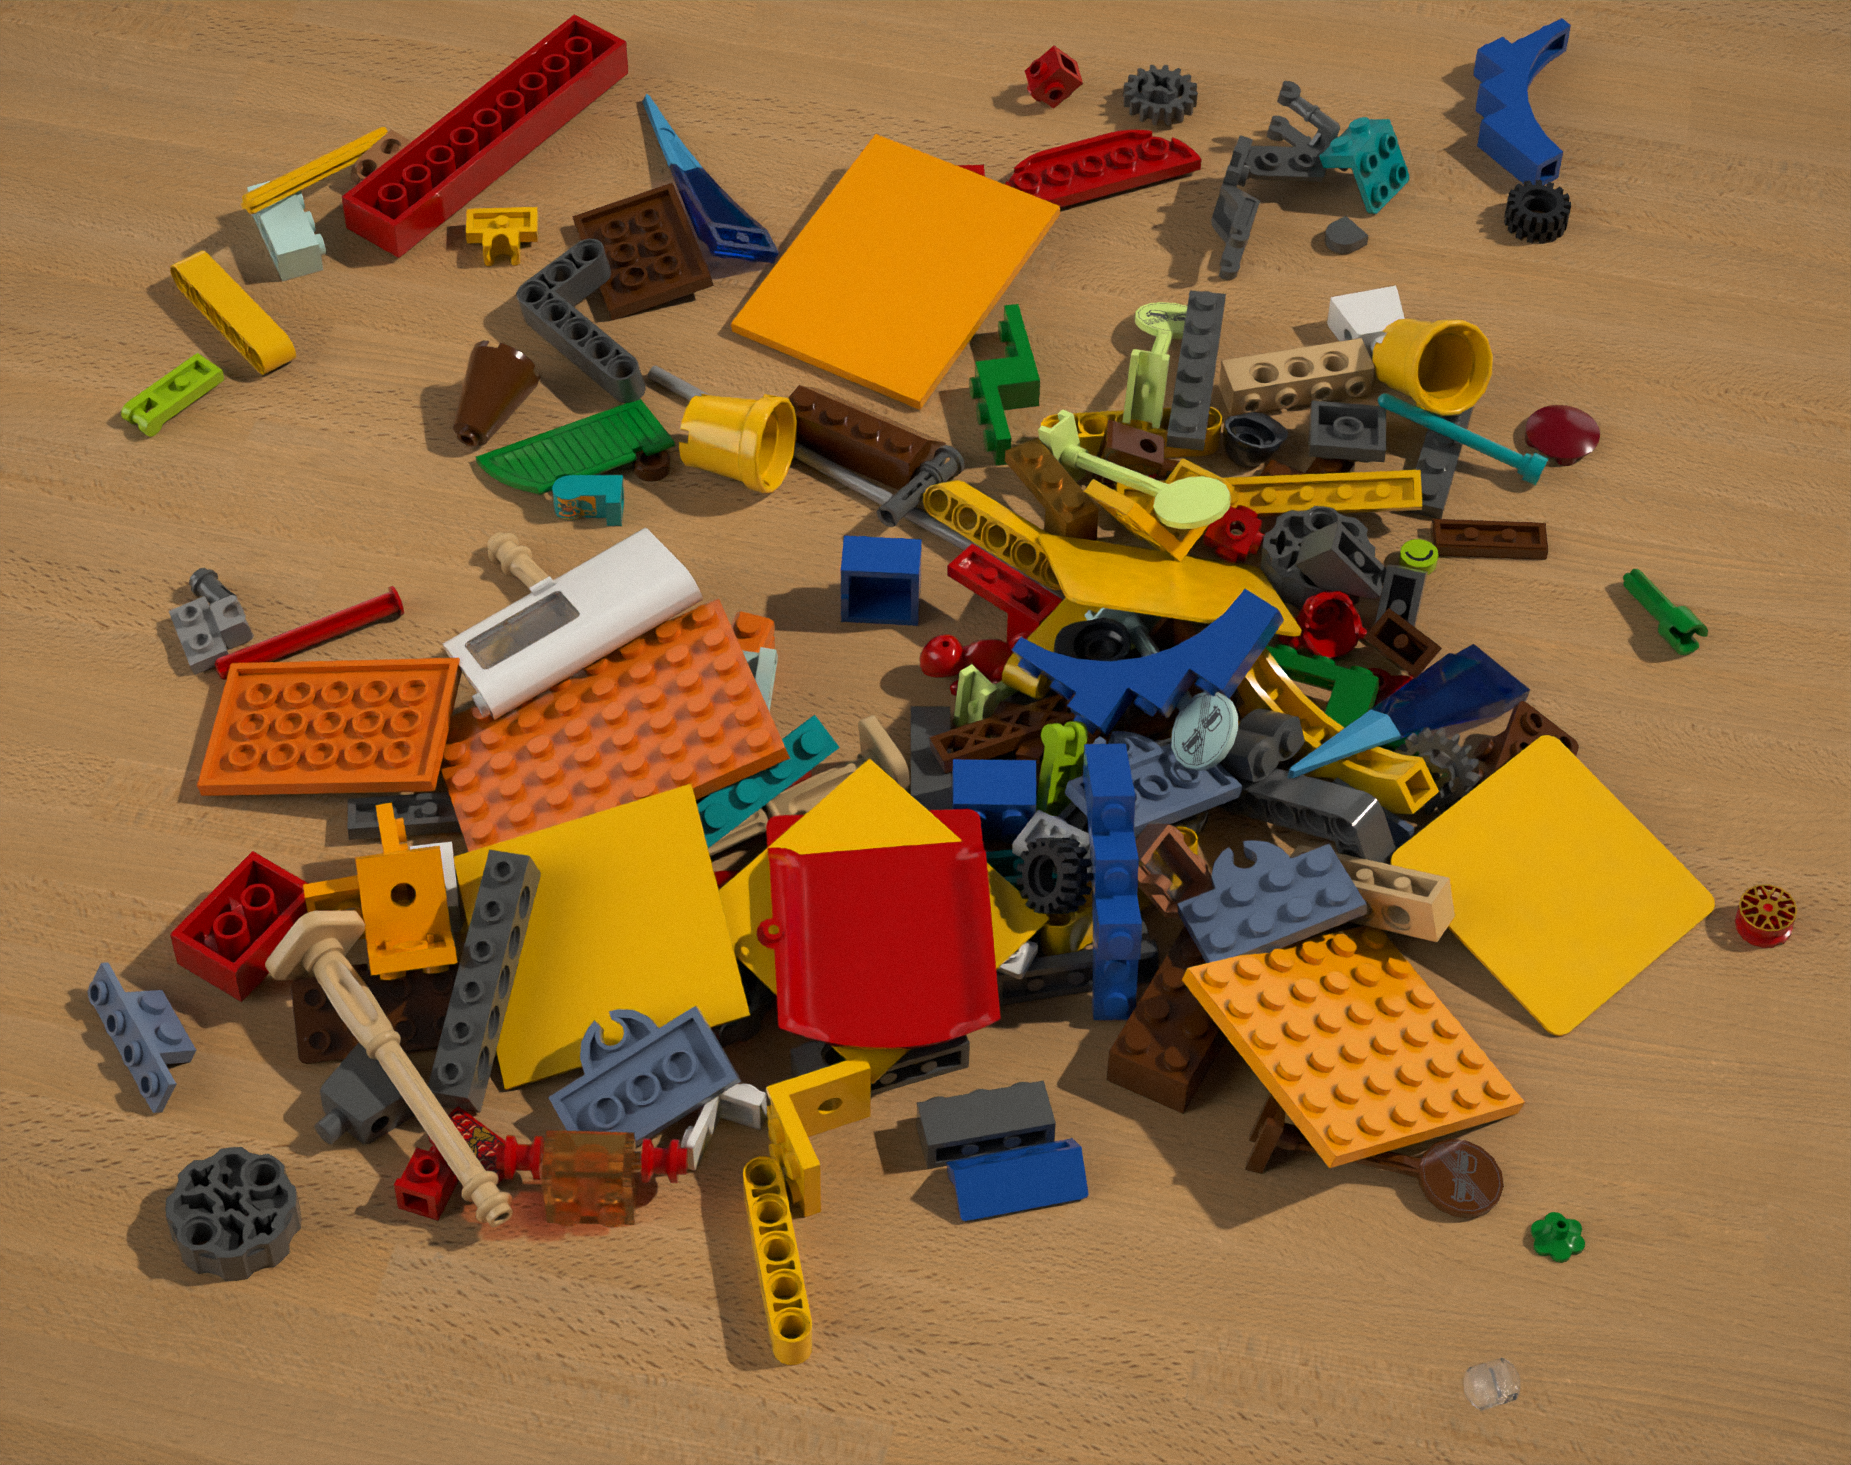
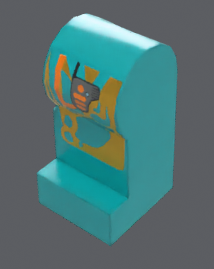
(590, 497)

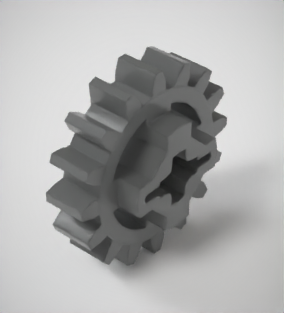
(1160, 94)
(1444, 758)

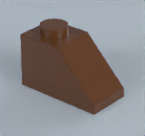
(1402, 643)

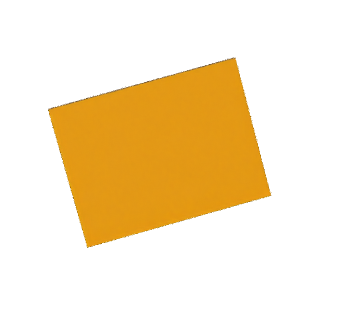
(896, 271)

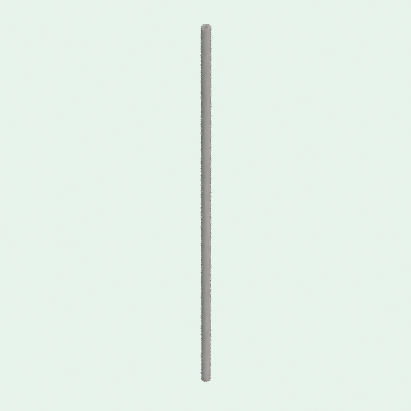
(844, 476)

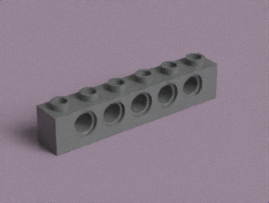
(484, 981)

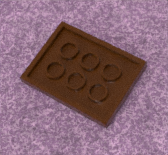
(647, 250)

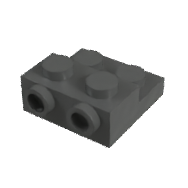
(1347, 431)

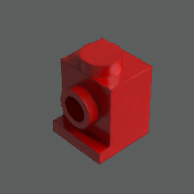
(425, 1184)

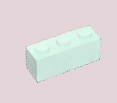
(290, 236)

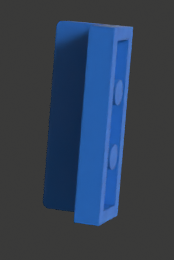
(1018, 1179)

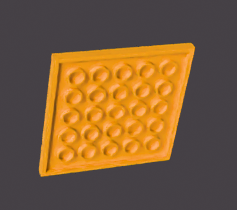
(1352, 1044)

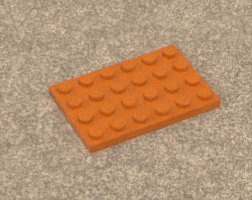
(331, 727)

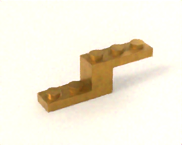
(1066, 505)

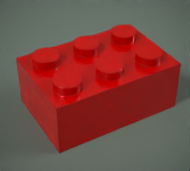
(240, 926)

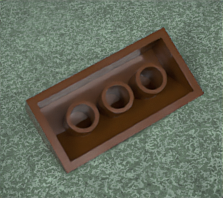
(860, 437)

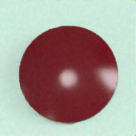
(1562, 433)

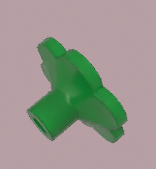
(1557, 1237)

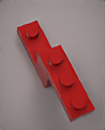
(1005, 588)

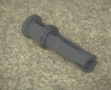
(927, 474)

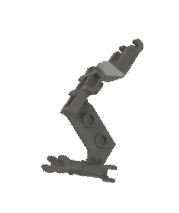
(1236, 209)

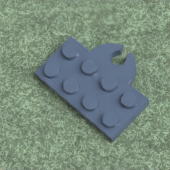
(1162, 784)
(1270, 902)
(646, 1077)

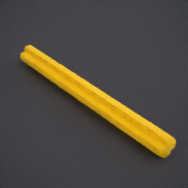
(310, 172)

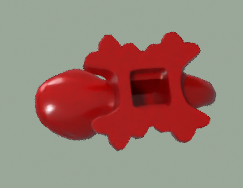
(947, 657)

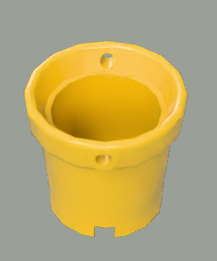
(1435, 363)
(741, 438)

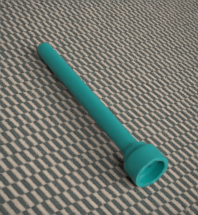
(1528, 466)

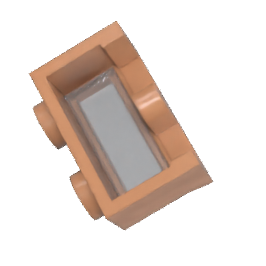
(1169, 868)

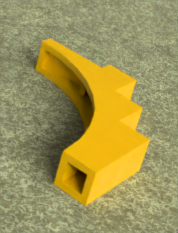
(1394, 779)

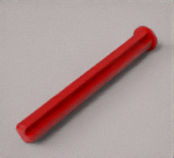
(315, 631)

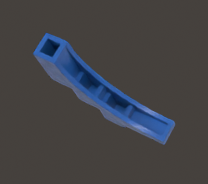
(1509, 126)
(1215, 657)
(1115, 880)

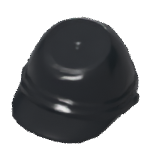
(1252, 438)
(1094, 640)

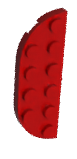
(1102, 166)

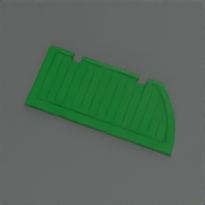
(578, 448)

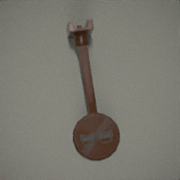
(1451, 1173)

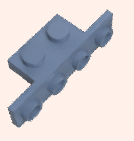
(143, 1032)

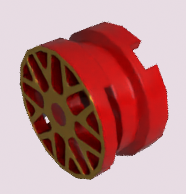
(1778, 917)

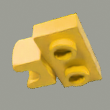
(502, 230)

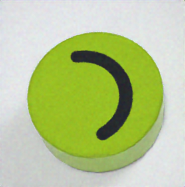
(1419, 555)

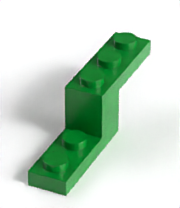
(1005, 383)
(1352, 689)

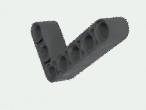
(549, 309)
(1319, 809)

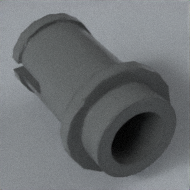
(206, 583)

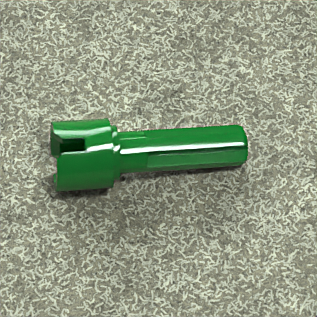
(1675, 623)

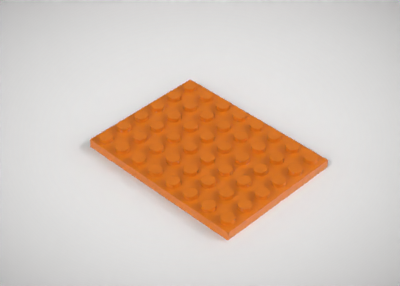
(620, 730)

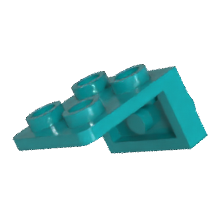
(1375, 159)

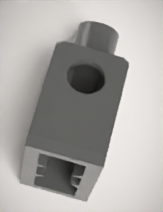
(360, 1101)

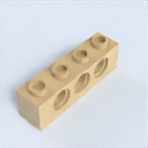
(1296, 377)
(1399, 897)

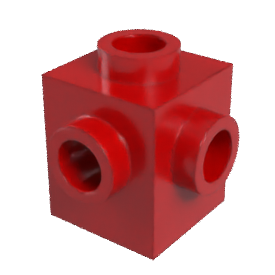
(1053, 77)
(1234, 547)

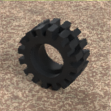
(1540, 198)
(1071, 875)

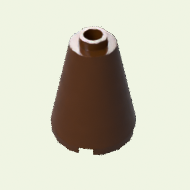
(492, 391)

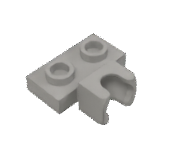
(208, 628)

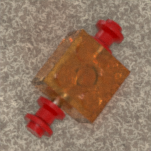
(591, 1173)

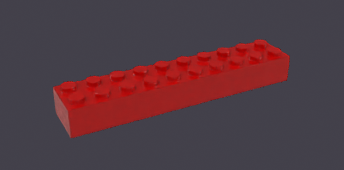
(485, 136)

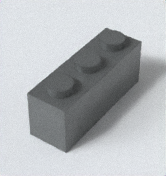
(984, 1122)

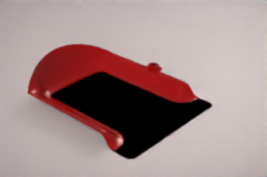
(883, 940)

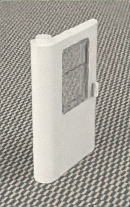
(572, 622)

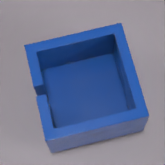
(881, 580)
(999, 792)

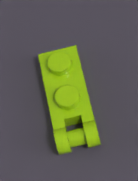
(172, 394)
(1060, 766)

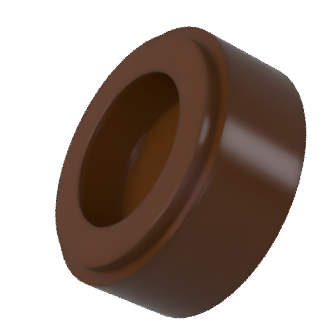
(652, 467)

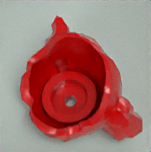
(1327, 625)

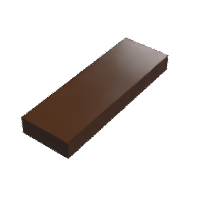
(1489, 539)

